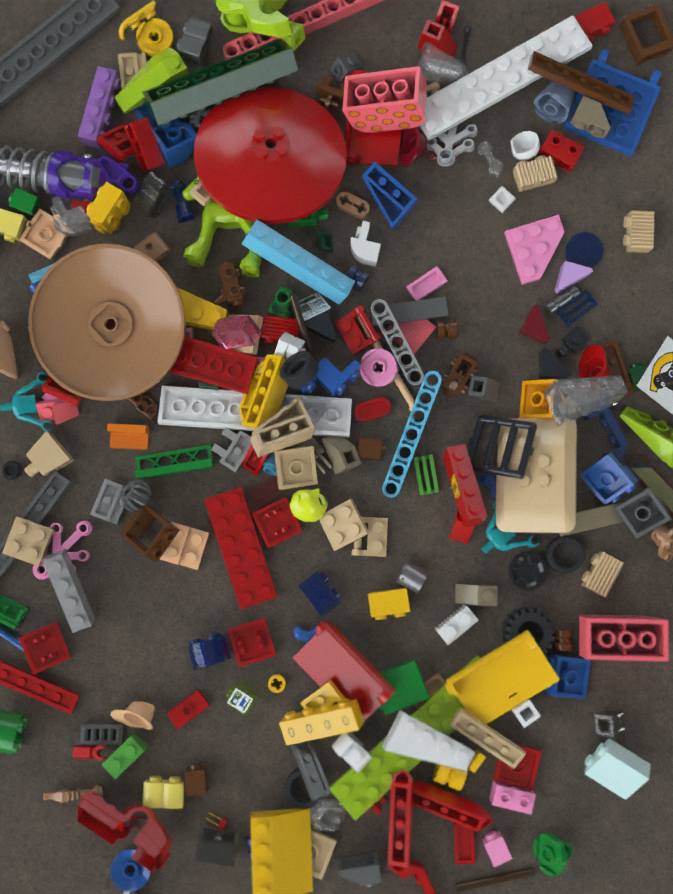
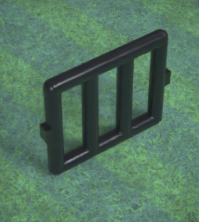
(497, 423)

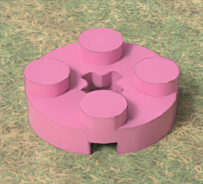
(368, 366)

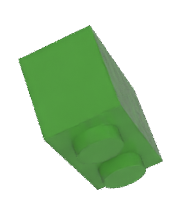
(125, 755)

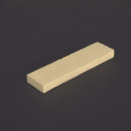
(487, 738)

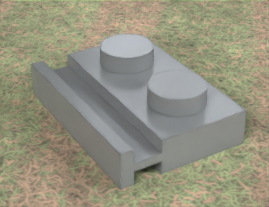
(108, 503)

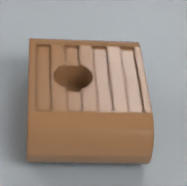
(153, 247)

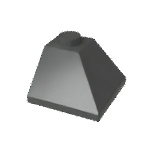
(643, 512)
(360, 869)

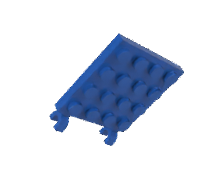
(624, 128)

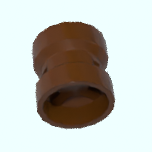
(446, 329)
(563, 640)

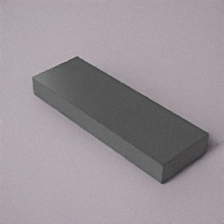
(311, 770)

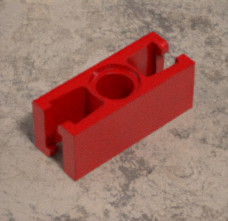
(144, 144)

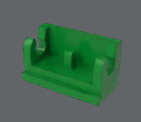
(12, 612)

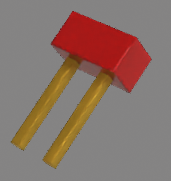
(221, 825)

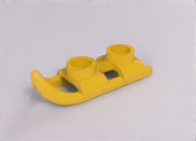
(134, 20)

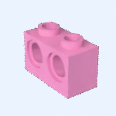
(512, 797)

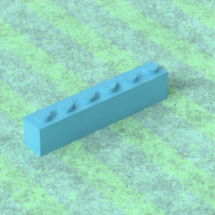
(298, 262)

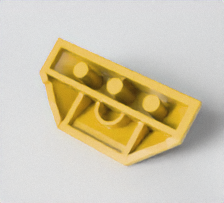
(264, 394)

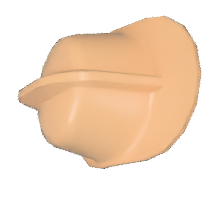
(135, 715)

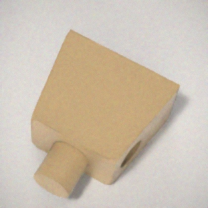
(47, 456)

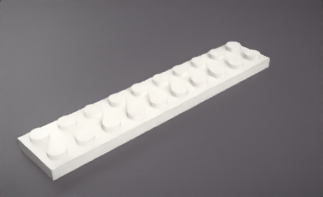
(500, 77)
(221, 409)

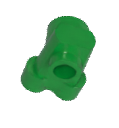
(280, 307)

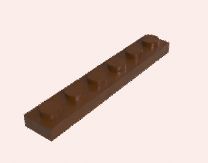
(580, 82)

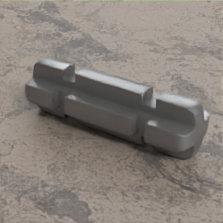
(562, 299)

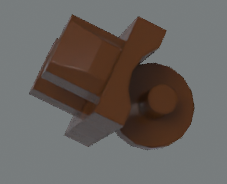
(328, 94)

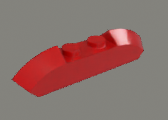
(450, 806)
(400, 822)

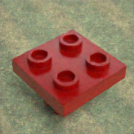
(277, 522)
(252, 642)
(44, 648)

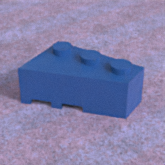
(389, 195)

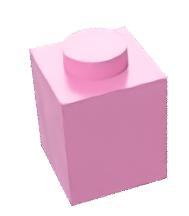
(496, 848)

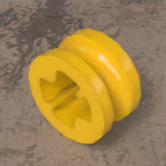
(273, 688)

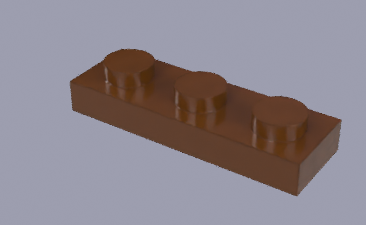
(616, 364)

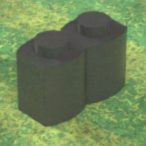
(195, 40)

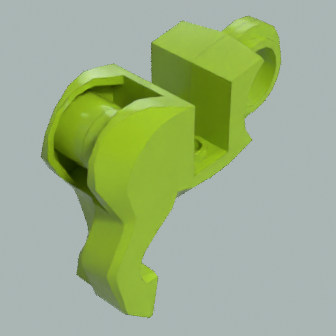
(260, 18)

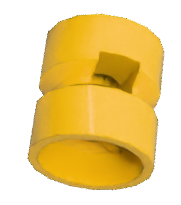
(450, 775)

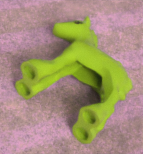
(213, 218)

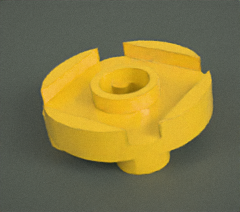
(153, 28)

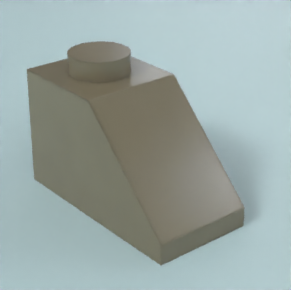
(476, 594)

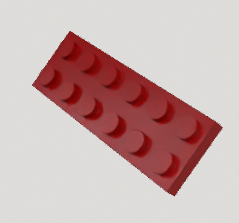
(240, 548)

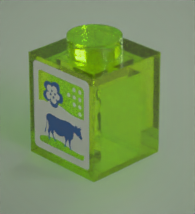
(240, 699)

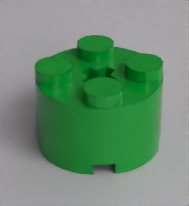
(10, 731)

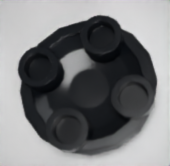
(527, 571)

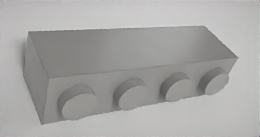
(69, 590)

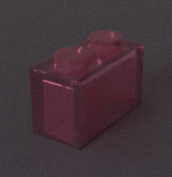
(236, 332)

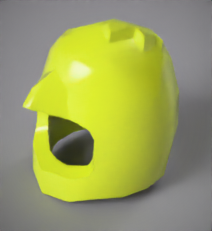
(306, 505)

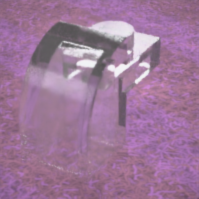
(69, 222)

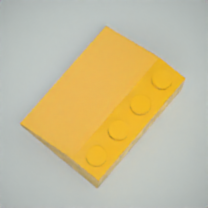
(281, 851)

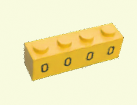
(321, 722)

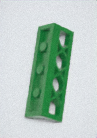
(176, 468)

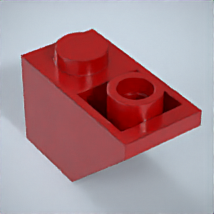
(438, 36)

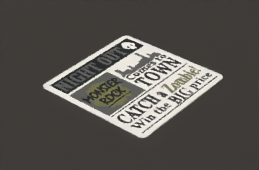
(313, 306)

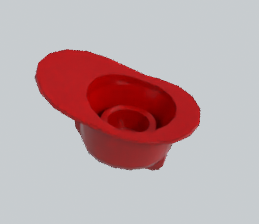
(593, 363)

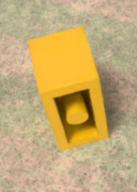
(388, 603)

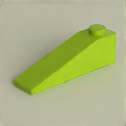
(157, 71)

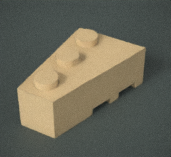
(283, 430)

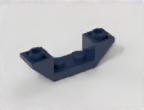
(615, 435)

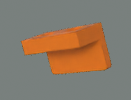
(128, 436)

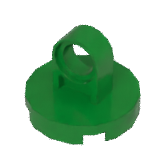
(552, 853)

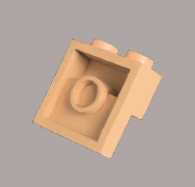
(186, 547)

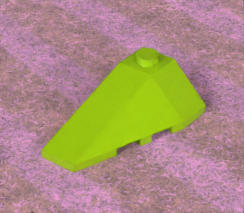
(654, 433)

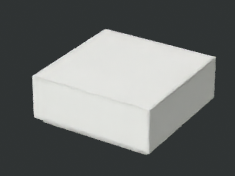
(502, 199)

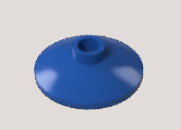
(125, 879)

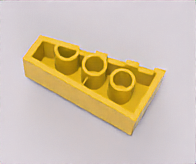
(200, 312)

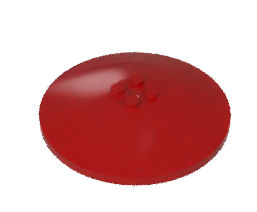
(263, 181)

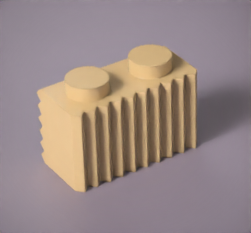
(535, 173)
(639, 231)
(602, 573)

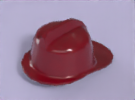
(412, 145)

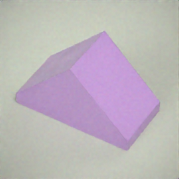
(570, 274)

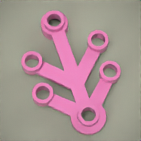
(66, 545)

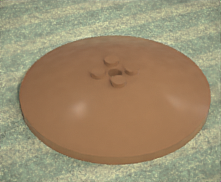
(72, 314)

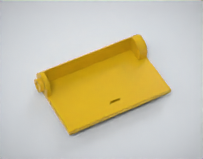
(502, 678)

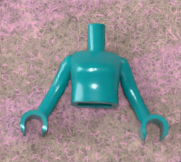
(26, 404)
(500, 539)

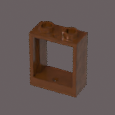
(638, 53)
(133, 532)

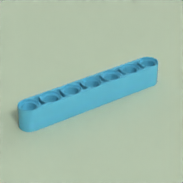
(412, 424)

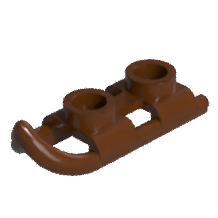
(150, 410)

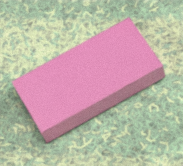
(426, 284)

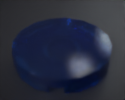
(584, 250)

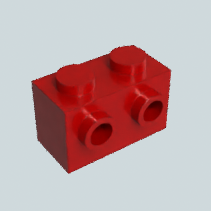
(562, 149)

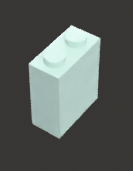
(617, 768)

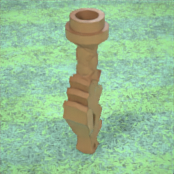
(66, 795)

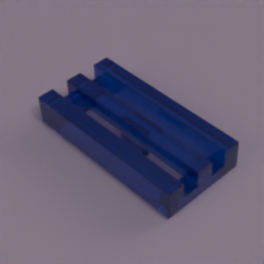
(565, 317)

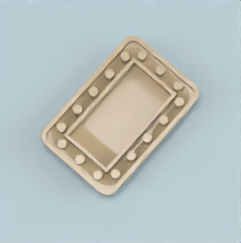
(547, 493)

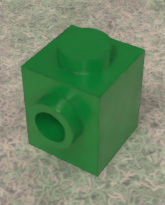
(24, 202)

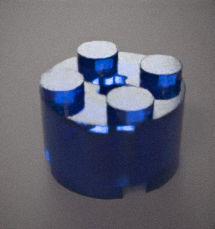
(209, 651)

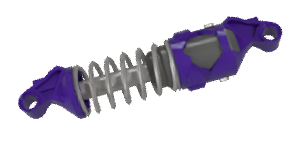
(65, 173)

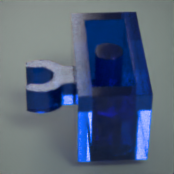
(319, 593)

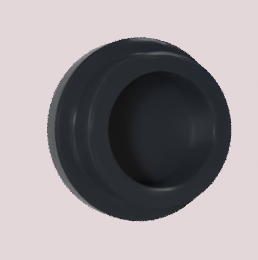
(12, 470)

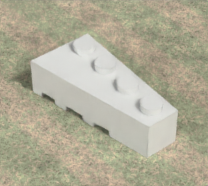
(420, 741)

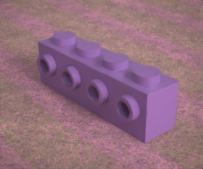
(99, 106)

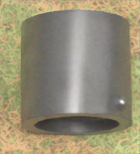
(412, 576)

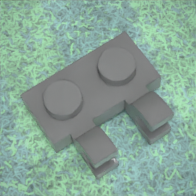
(237, 450)

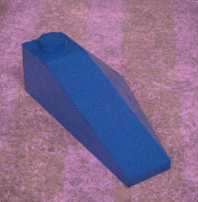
(174, 139)

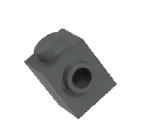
(484, 388)

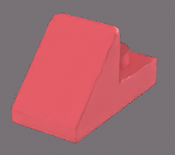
(56, 410)

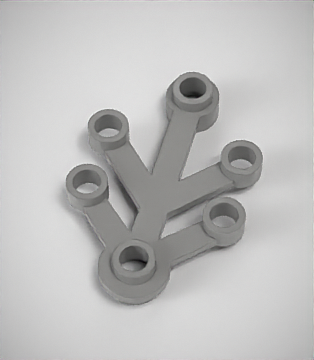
(447, 156)

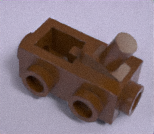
(232, 291)
(455, 381)

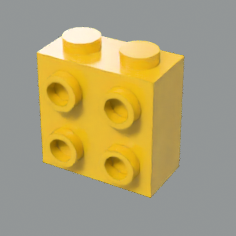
(108, 208)

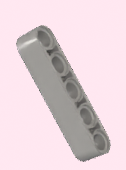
(404, 349)

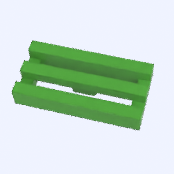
(433, 472)

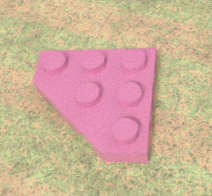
(534, 246)

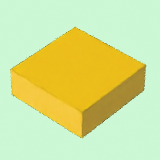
(476, 760)

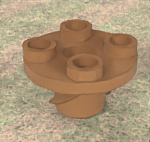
(664, 539)

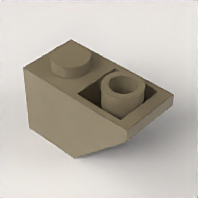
(591, 117)
(341, 454)

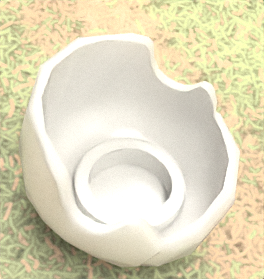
(525, 145)

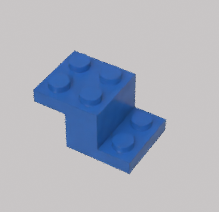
(332, 379)

